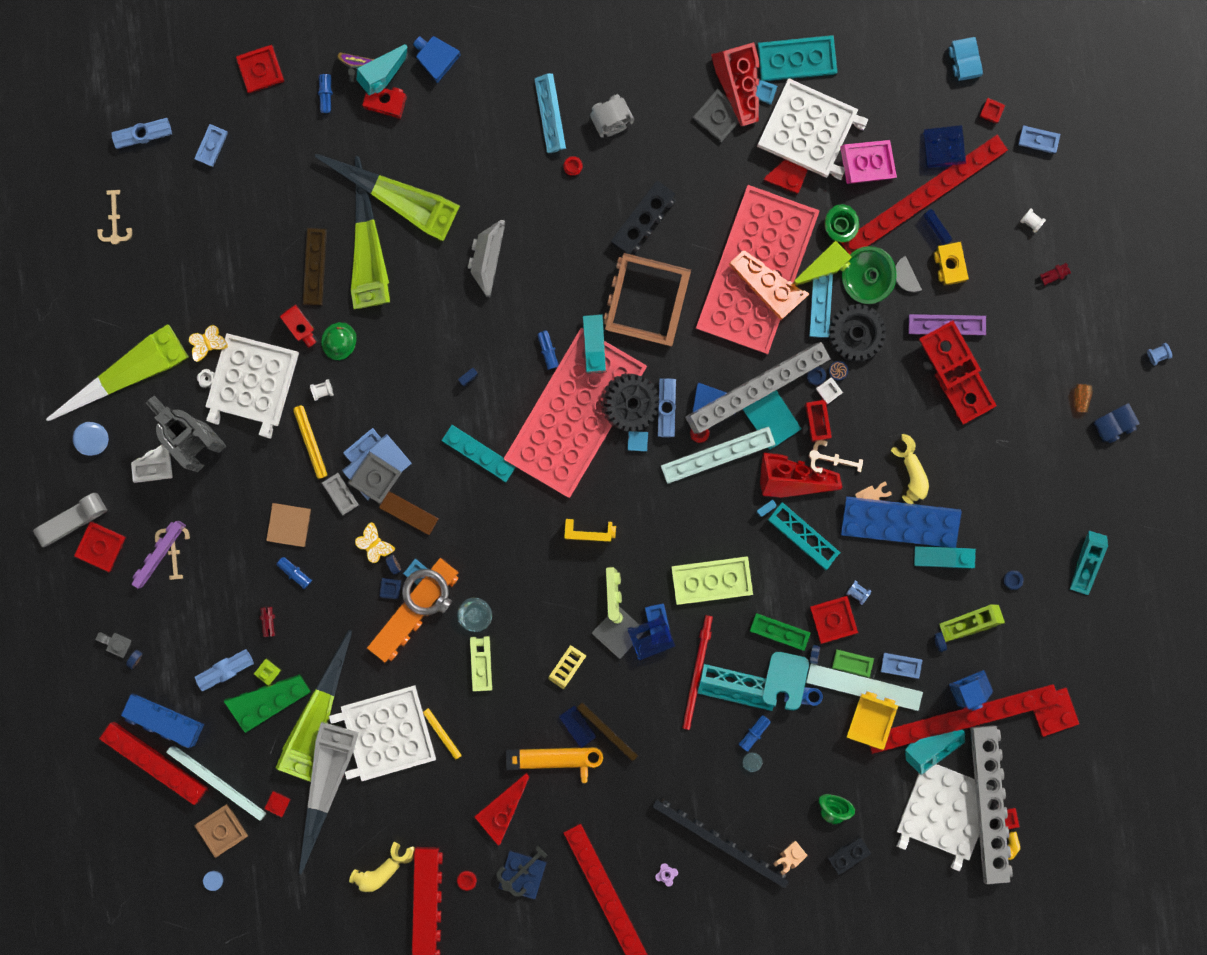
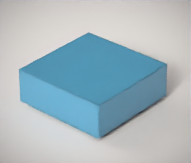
(766, 92)
(637, 441)
(766, 508)
(414, 566)

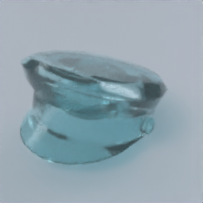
(474, 614)

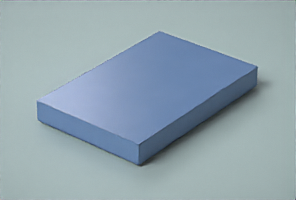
(386, 450)

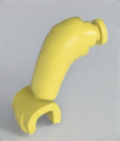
(918, 480)
(375, 879)

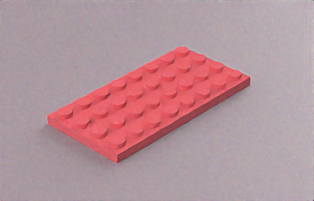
(775, 234)
(568, 419)

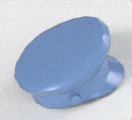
(90, 438)

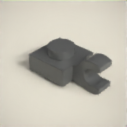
(116, 644)

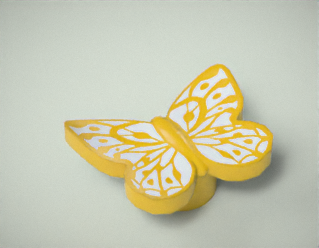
(206, 342)
(373, 544)

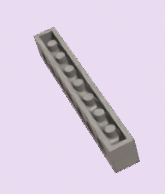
(757, 388)
(1002, 873)

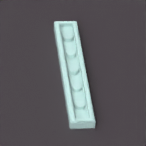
(718, 455)
(856, 685)
(216, 782)

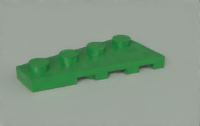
(259, 705)

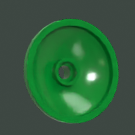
(859, 275)

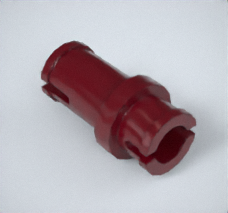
(1054, 274)
(267, 621)

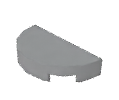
(906, 277)

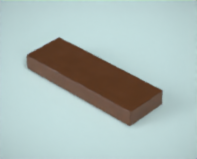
(409, 513)

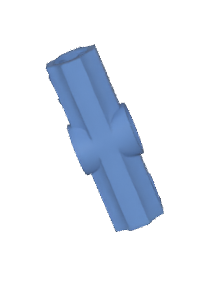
(130, 135)
(666, 421)
(224, 670)

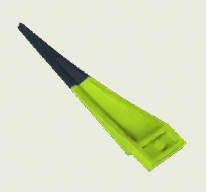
(422, 208)
(369, 270)
(300, 746)

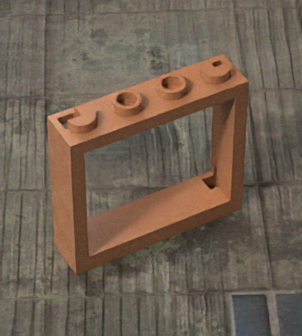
(613, 300)

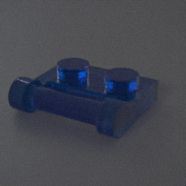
(654, 643)

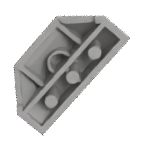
(486, 256)

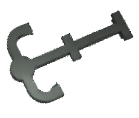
(507, 885)

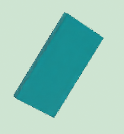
(797, 58)

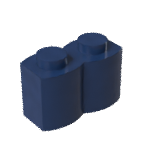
(1116, 422)

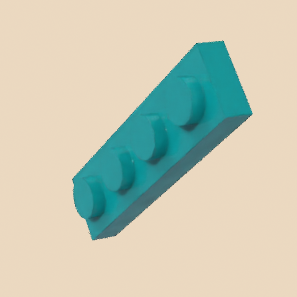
(478, 453)

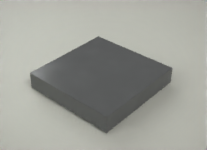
(717, 116)
(374, 477)
(616, 636)

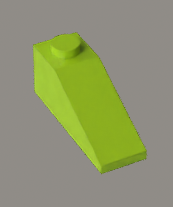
(828, 263)
(972, 622)

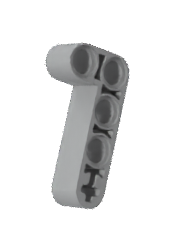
(70, 520)

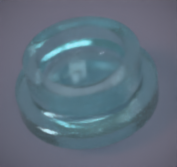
(752, 762)

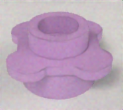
(661, 875)

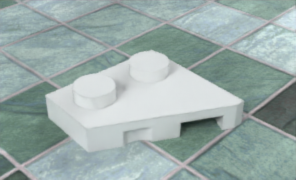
(152, 466)

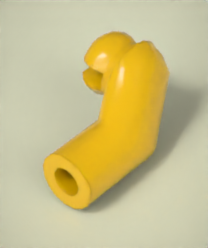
(1014, 844)

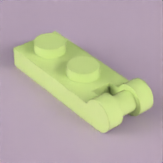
(613, 596)
(481, 664)

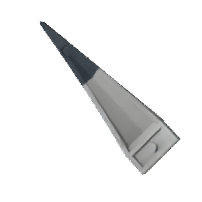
(331, 757)

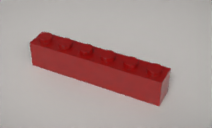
(154, 763)
(426, 901)

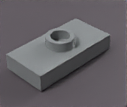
(340, 494)

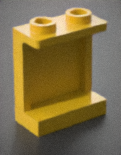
(590, 536)
(872, 720)

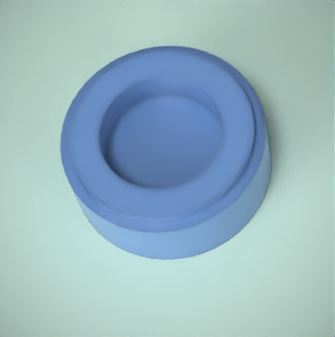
(213, 880)

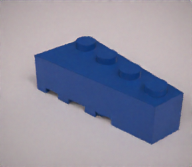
(972, 691)
(162, 721)

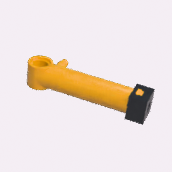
(553, 758)

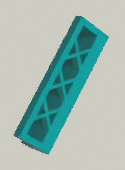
(796, 539)
(736, 691)

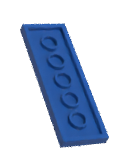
(901, 522)

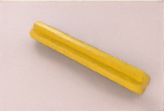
(310, 442)

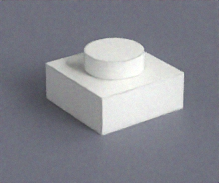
(829, 390)

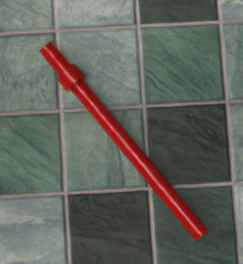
(705, 634)

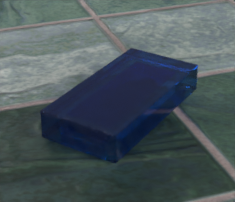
(937, 226)
(577, 726)

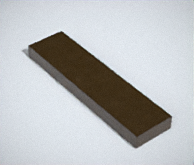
(314, 266)
(607, 731)

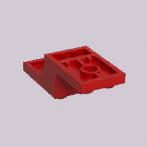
(957, 372)

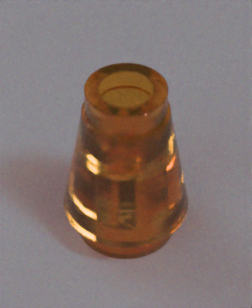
(1083, 396)

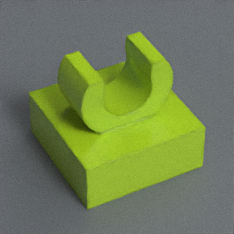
(267, 672)

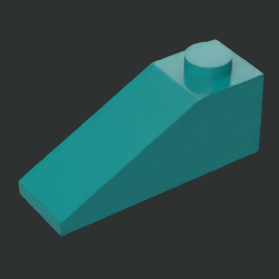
(378, 73)
(594, 344)
(944, 557)
(1089, 562)
(931, 750)

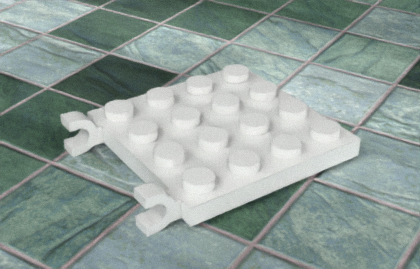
(809, 129)
(251, 382)
(390, 733)
(942, 813)

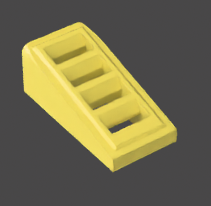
(562, 684)

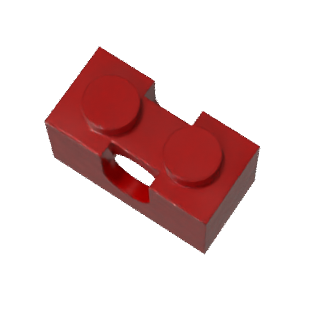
(392, 108)
(815, 412)

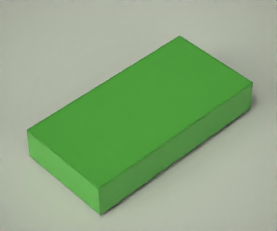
(852, 663)

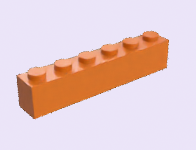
(404, 620)

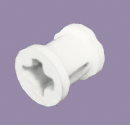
(1032, 220)
(321, 390)

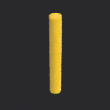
(442, 734)

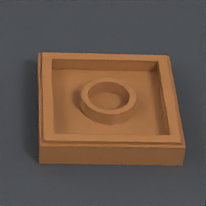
(288, 525)
(221, 830)

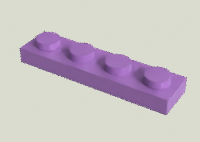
(965, 323)
(162, 547)

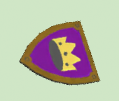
(353, 62)

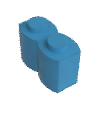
(966, 59)

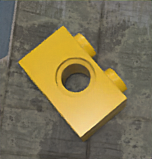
(955, 253)

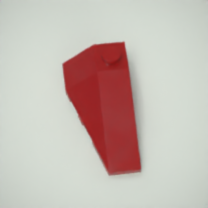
(738, 77)
(788, 478)

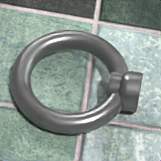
(441, 604)

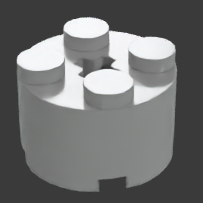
(611, 116)

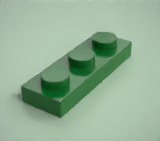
(780, 631)

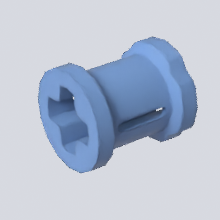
(1159, 354)
(858, 592)

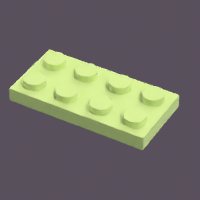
(712, 580)

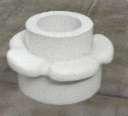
(201, 378)

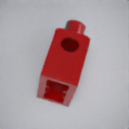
(295, 317)

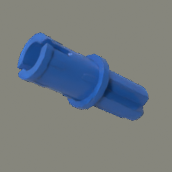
(325, 93)
(547, 350)
(293, 572)
(754, 733)

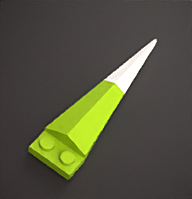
(148, 358)

